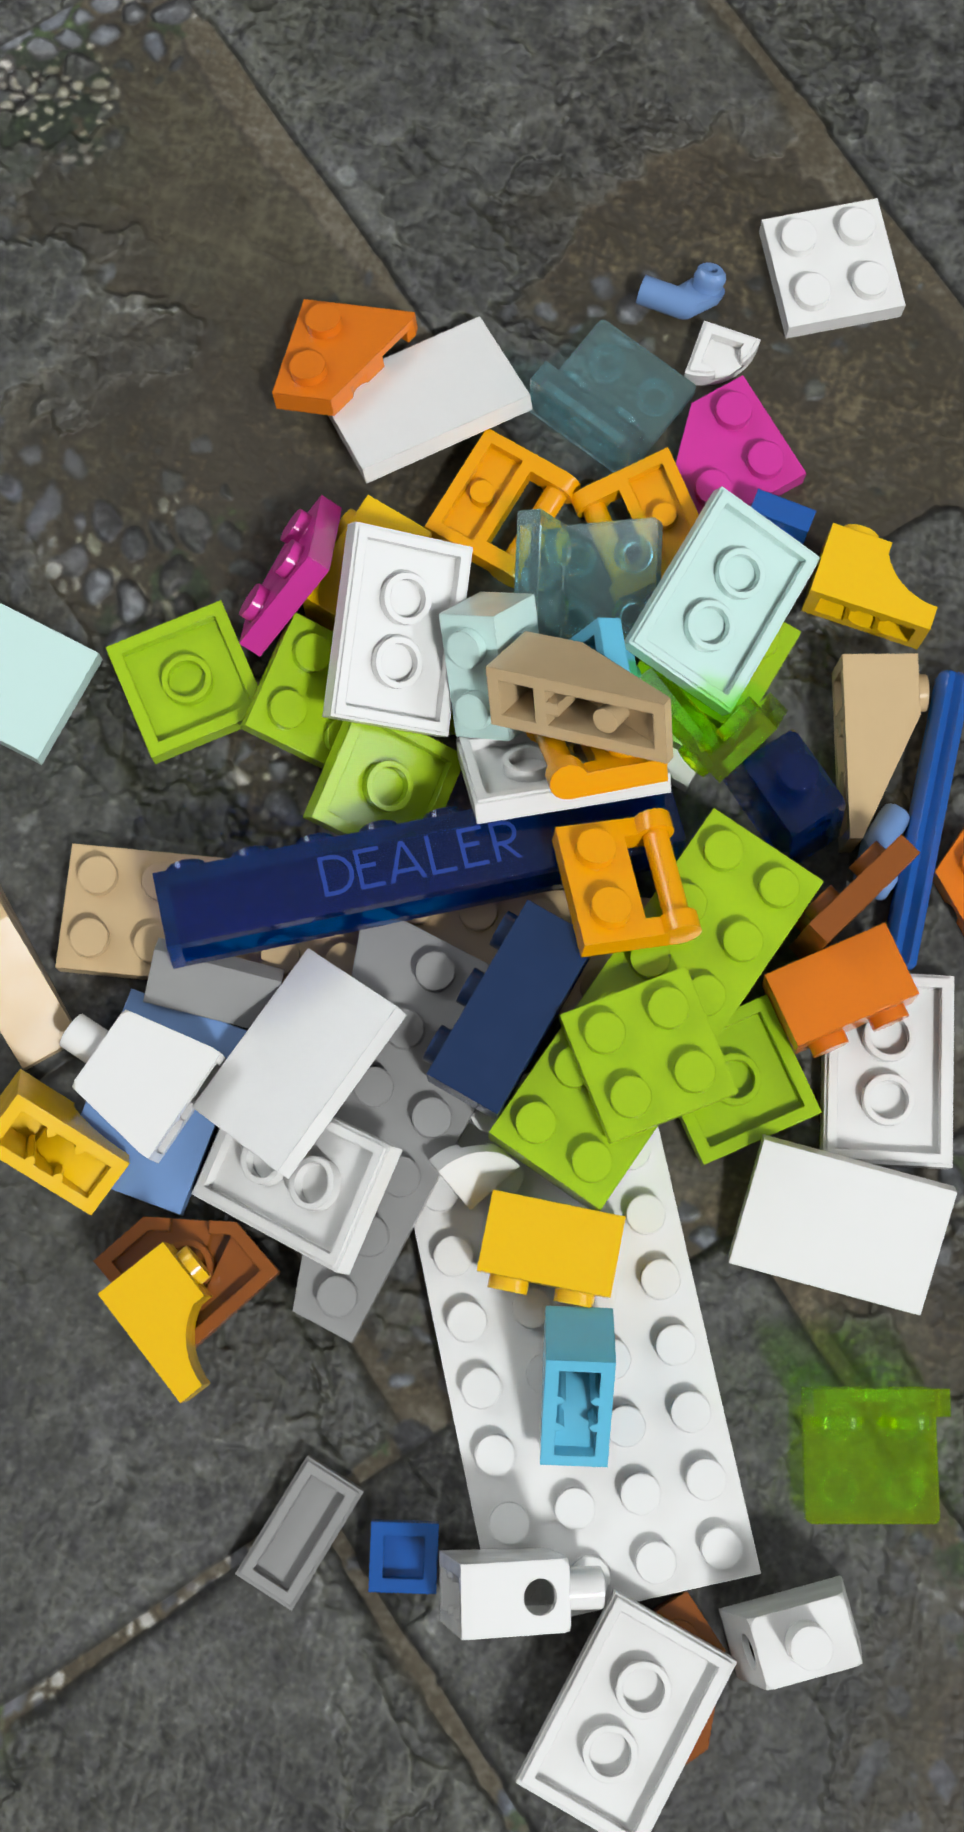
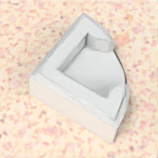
(719, 355)
(473, 1170)

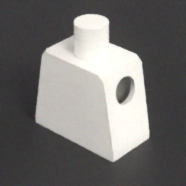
(141, 1077)
(487, 1587)
(793, 1635)

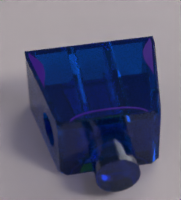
(788, 796)

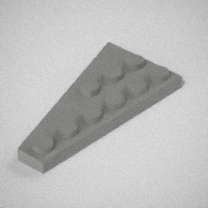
(399, 1107)

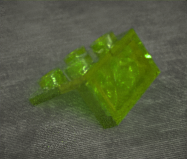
(714, 748)
(871, 1453)

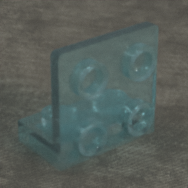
(610, 397)
(586, 569)

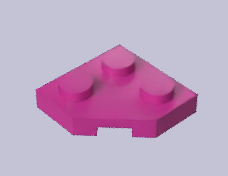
(735, 446)
(293, 576)

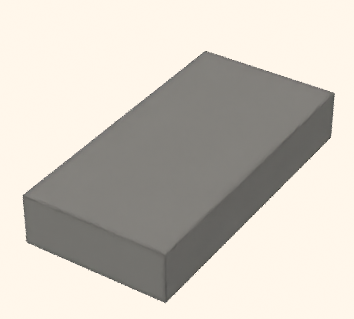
(220, 990)
(299, 1532)

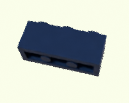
(506, 1010)

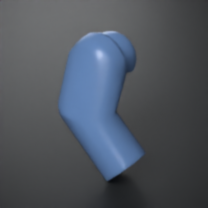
(687, 298)
(885, 829)

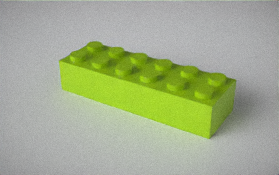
(746, 908)

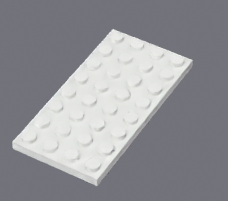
(672, 1498)

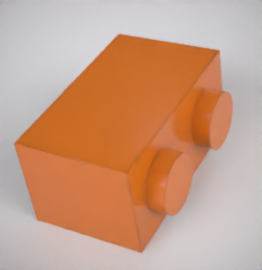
(841, 990)

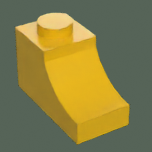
(861, 590)
(55, 1144)
(159, 1311)

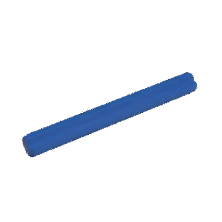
(928, 813)

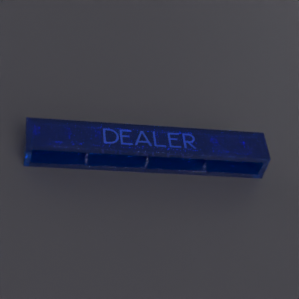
(370, 878)

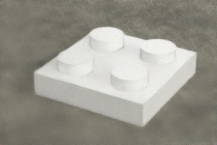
(831, 268)

